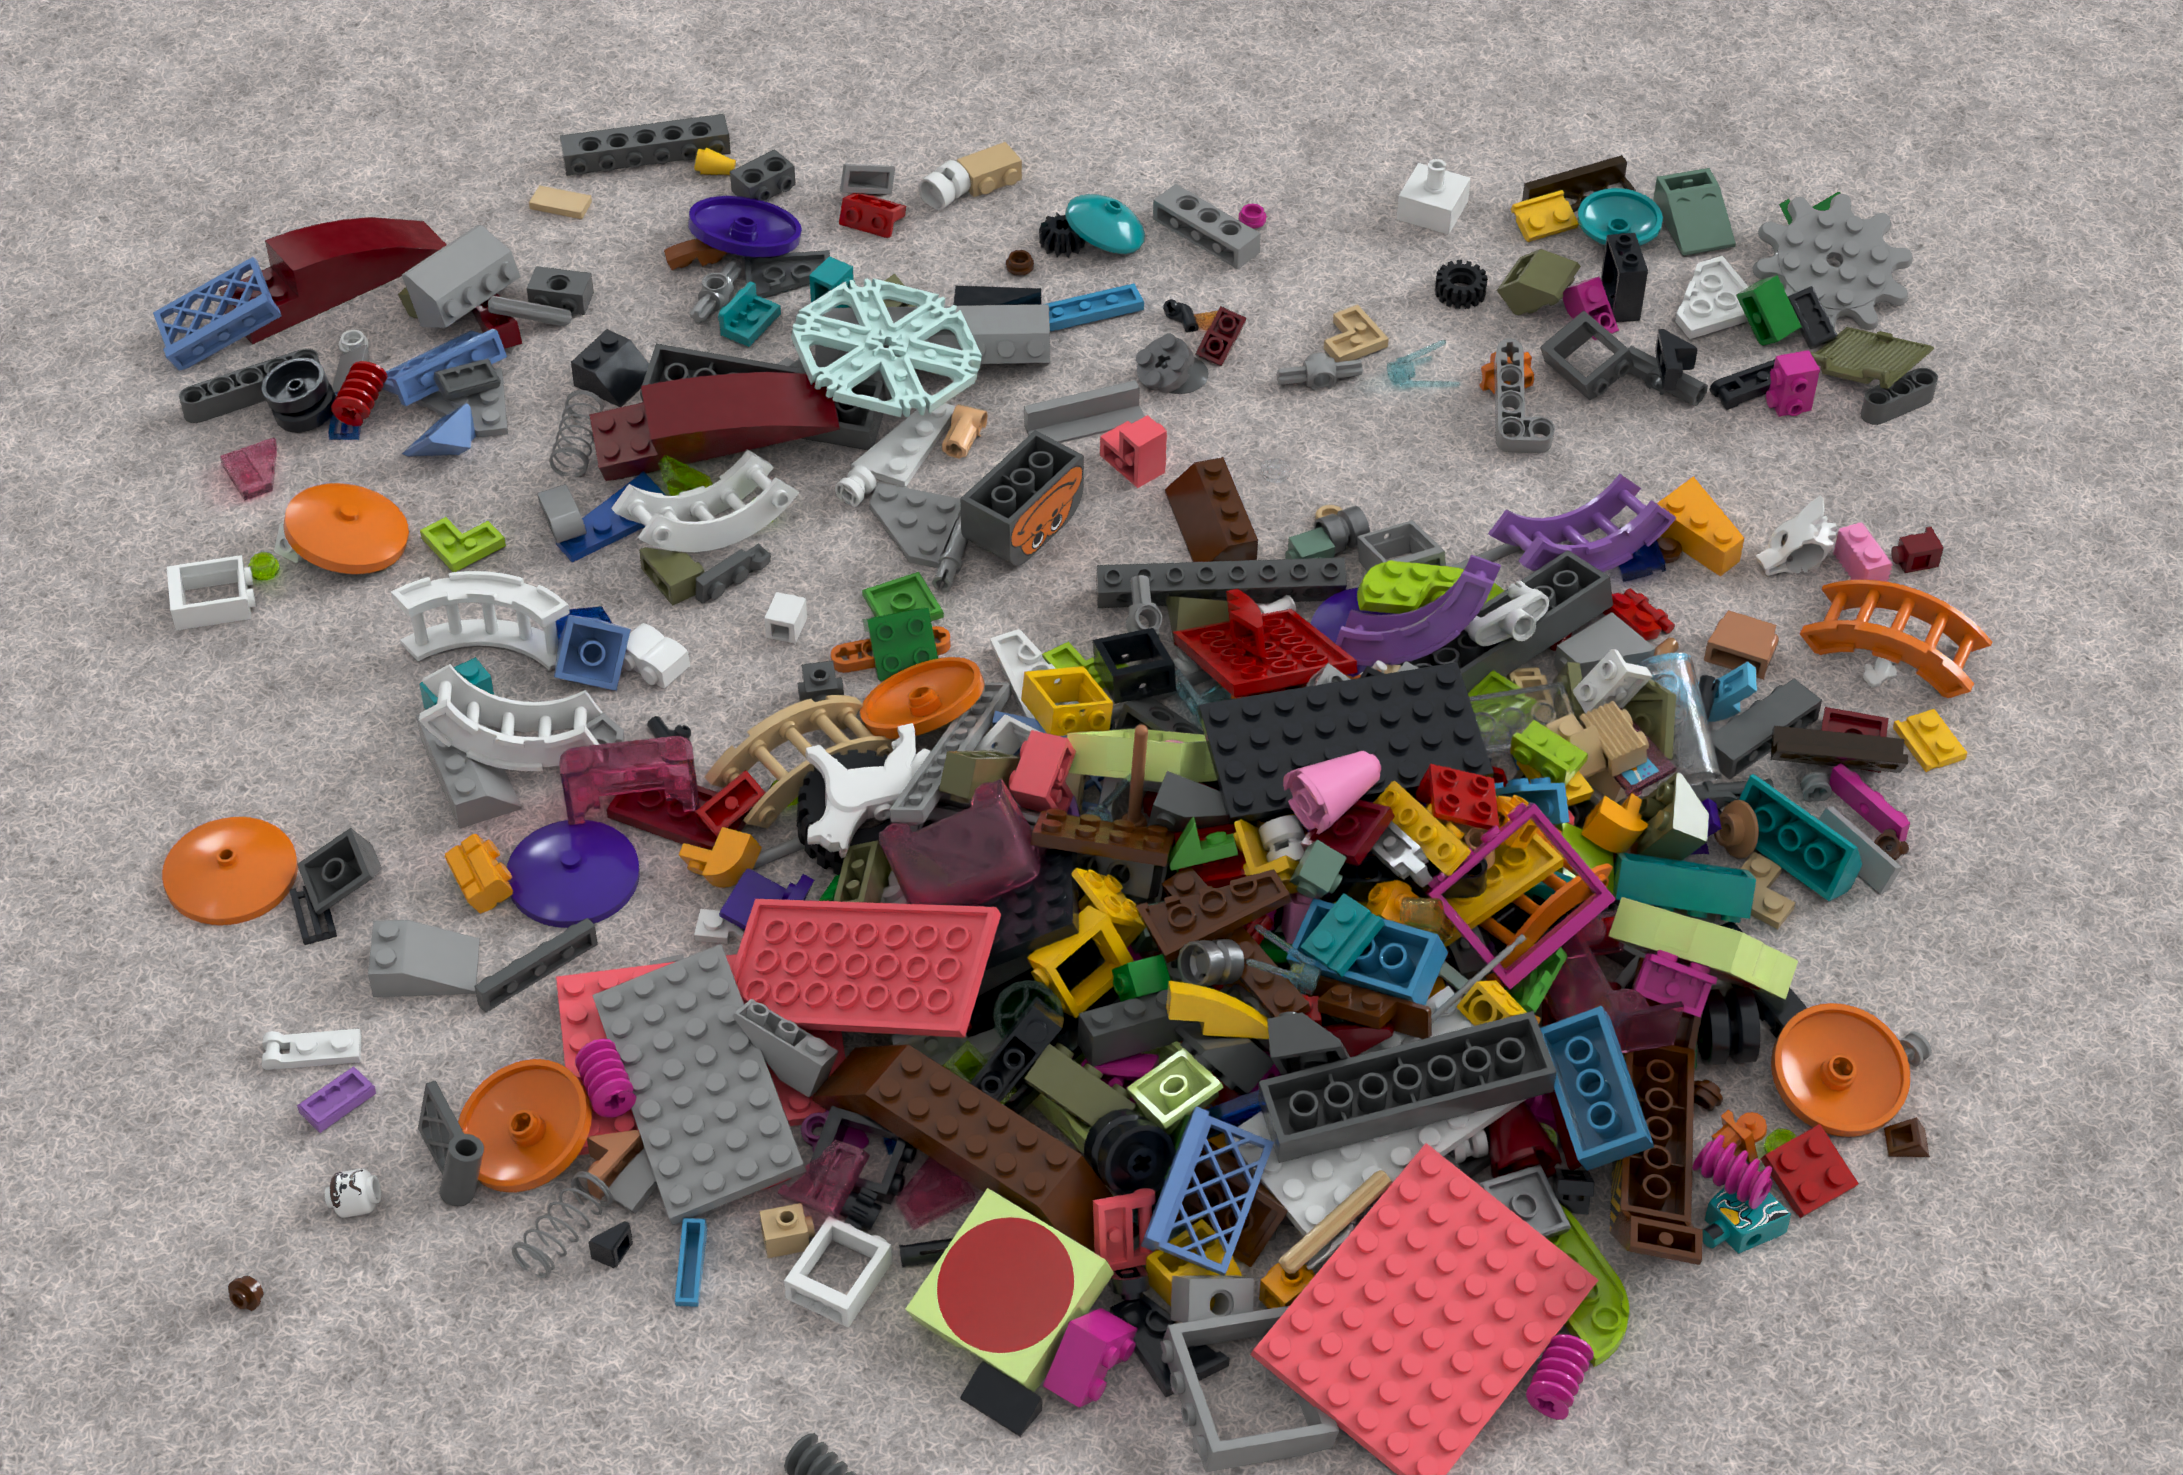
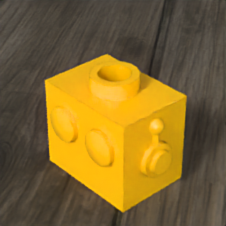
(1487, 1003)

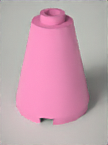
(1330, 788)

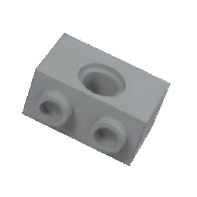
(1193, 1294)

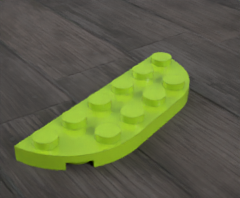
(1399, 585)
(1605, 1310)

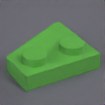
(1535, 985)

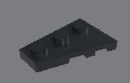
(1152, 1325)

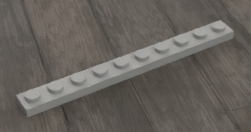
(962, 735)

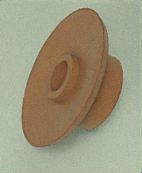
(1738, 830)

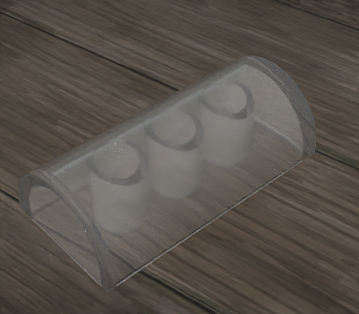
(1512, 711)
(1692, 743)

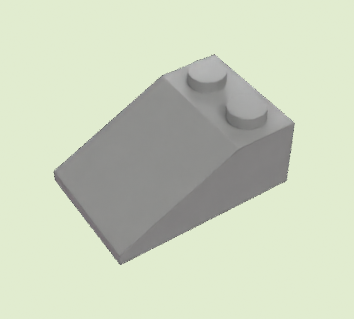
(421, 960)

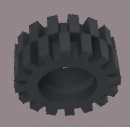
(1461, 295)

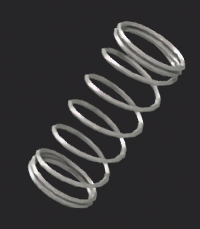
(570, 412)
(538, 1254)

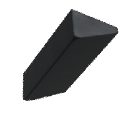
(1002, 1399)

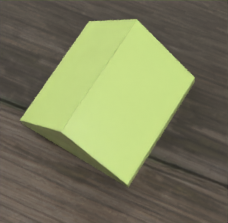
(1173, 1089)

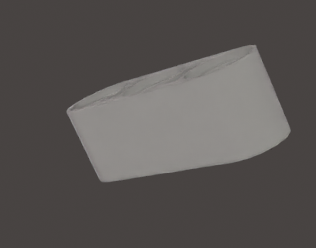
(561, 513)

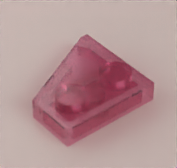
(252, 468)
(828, 1179)
(933, 1194)

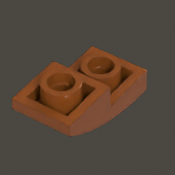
(685, 252)

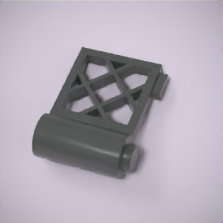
(454, 1152)

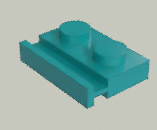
(1342, 935)

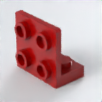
(1459, 796)

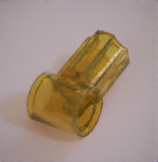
(1426, 915)

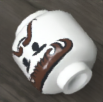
(353, 1193)

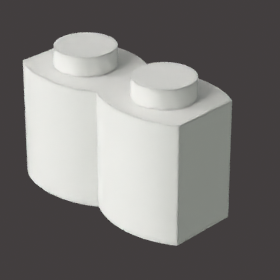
(655, 656)

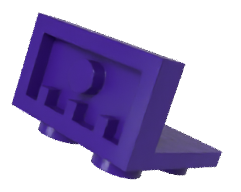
(755, 886)

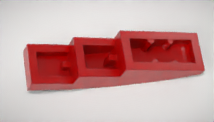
(1246, 622)

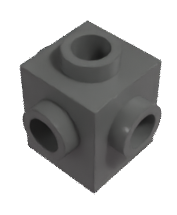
(817, 688)

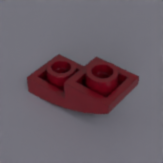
(1221, 336)

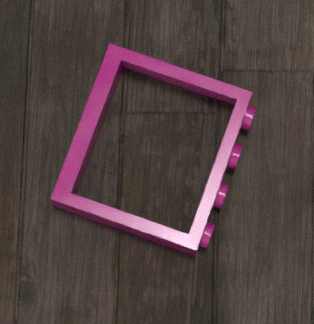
(1560, 933)

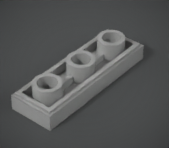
(1877, 866)

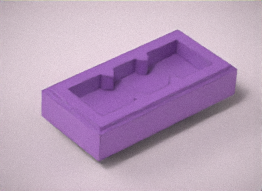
(336, 1099)

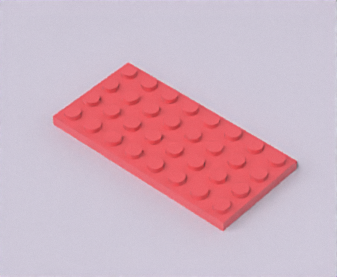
(866, 964)

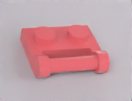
(1115, 1228)

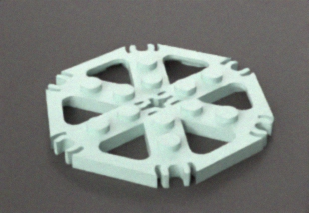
(867, 342)

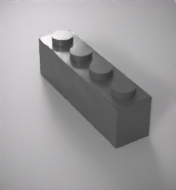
(1749, 735)
(1127, 1028)

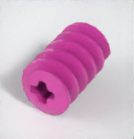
(605, 1078)
(1734, 1172)
(1559, 1375)

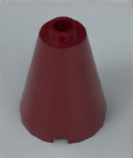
(1520, 1143)

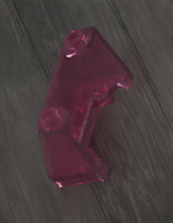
(628, 768)
(966, 854)

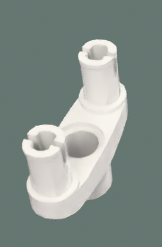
(1512, 619)

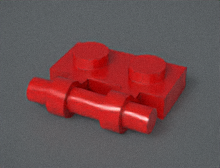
(1639, 614)

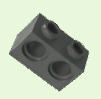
(763, 177)

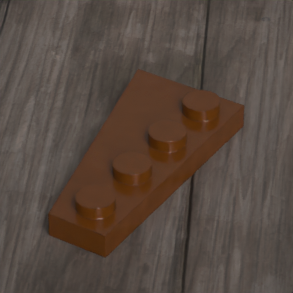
(1212, 911)

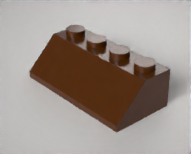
(1212, 514)

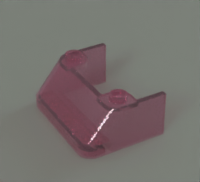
(1584, 987)

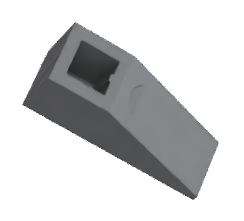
(789, 1050)

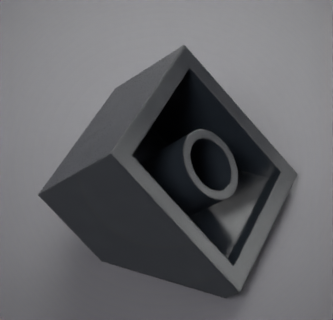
(610, 368)

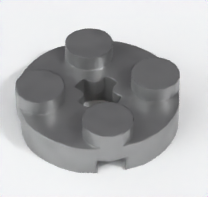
(1152, 357)

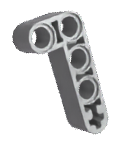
(1513, 396)

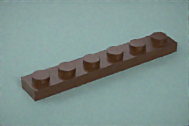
(1270, 990)

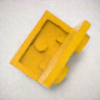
(1249, 841)
(1106, 896)

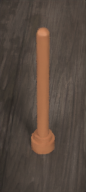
(1137, 777)

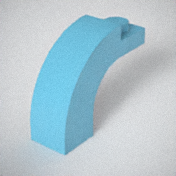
(1732, 689)

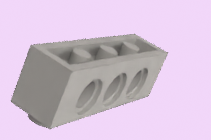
(1206, 226)

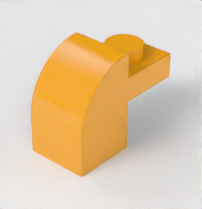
(1614, 825)
(726, 861)

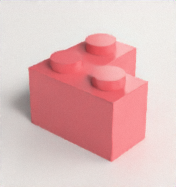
(1136, 450)
(1042, 773)

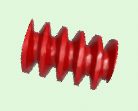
(359, 393)

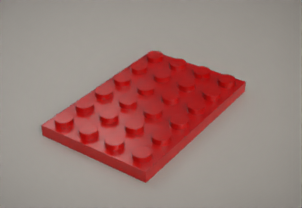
(1292, 652)

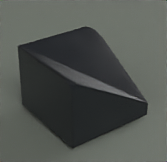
(611, 1245)

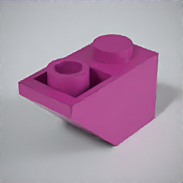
(1591, 298)

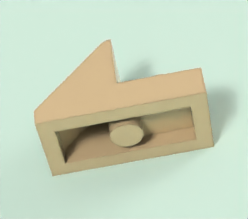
(1584, 739)

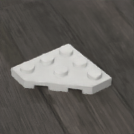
(1711, 299)

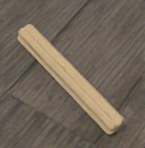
(1335, 1222)

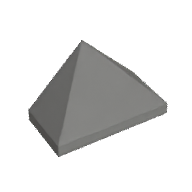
(867, 179)

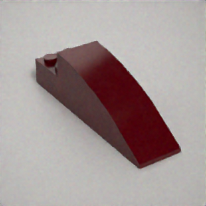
(335, 263)
(709, 420)

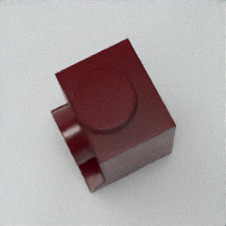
(1918, 551)

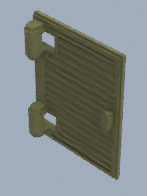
(1869, 356)

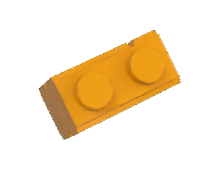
(479, 873)

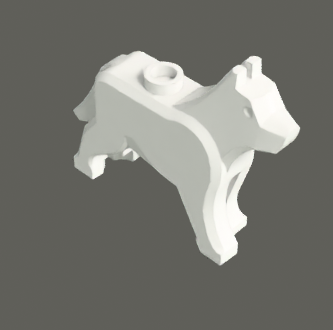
(861, 792)

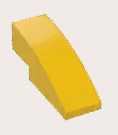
(1216, 1011)

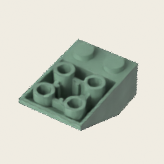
(1694, 211)

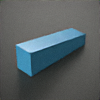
(691, 1262)

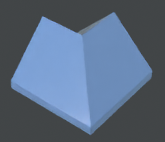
(447, 436)
(591, 652)

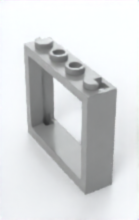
(1247, 1450)

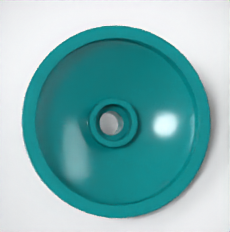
(1619, 212)
(1105, 223)

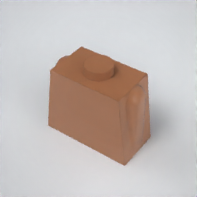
(1742, 640)

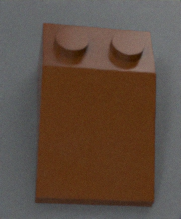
(1263, 1216)

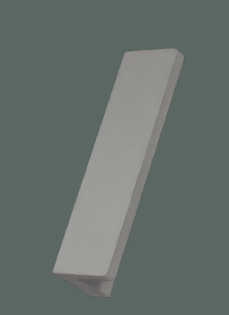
(1085, 412)

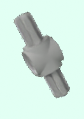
(715, 291)
(1319, 371)
(1142, 606)

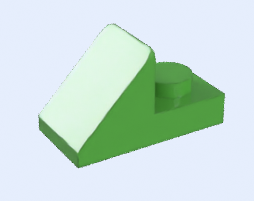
(1192, 851)

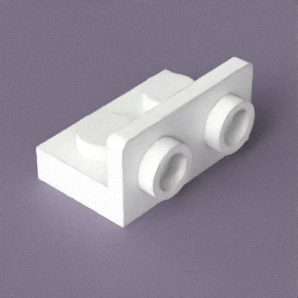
(1611, 681)

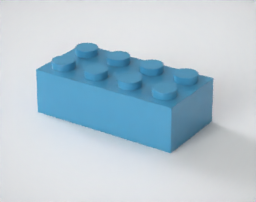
(1395, 963)
(1595, 1089)

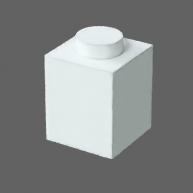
(785, 617)

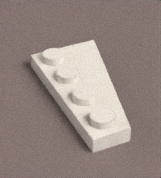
(906, 447)
(1017, 655)

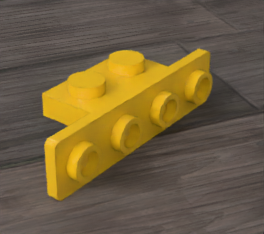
(1438, 841)

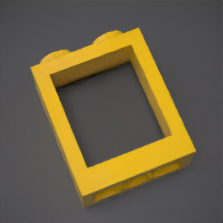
(1075, 684)
(1046, 959)

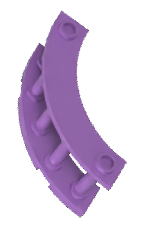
(1541, 535)
(1423, 630)

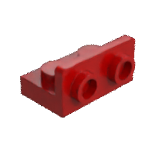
(870, 214)

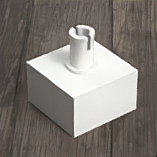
(1433, 197)

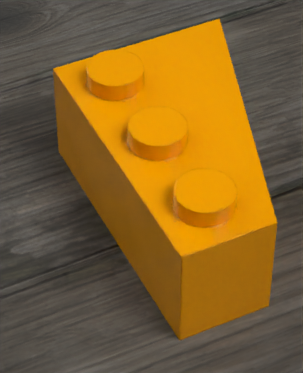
(1702, 528)

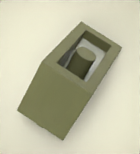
(671, 572)

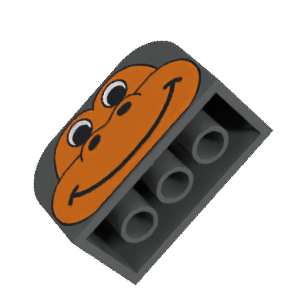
(1024, 499)

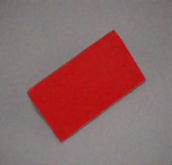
(730, 803)

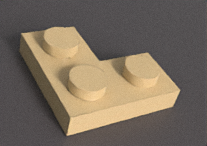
(1358, 336)
(1767, 904)

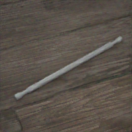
(1470, 983)

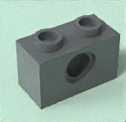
(561, 289)

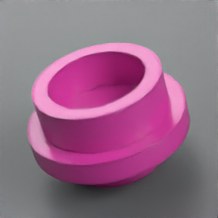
(1252, 215)

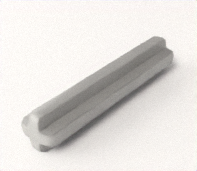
(529, 311)

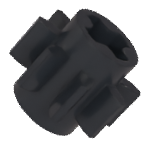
(861, 1209)

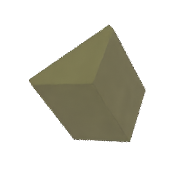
(1194, 612)

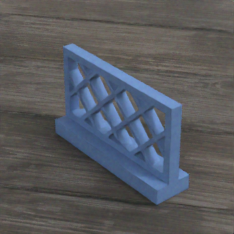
(222, 329)
(415, 377)
(1179, 1178)

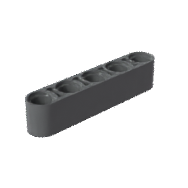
(232, 390)

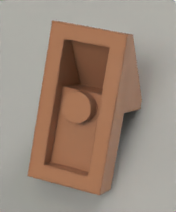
(612, 1155)

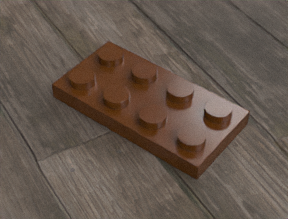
(1103, 838)

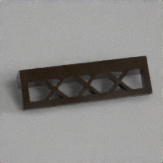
(1581, 180)
(1834, 748)

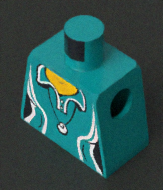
(1742, 1226)

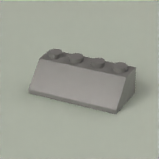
(459, 277)
(471, 788)

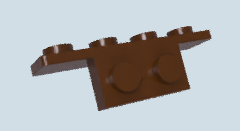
(1372, 1008)

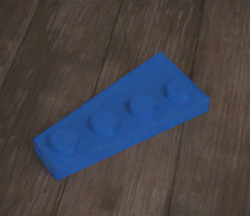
(604, 525)

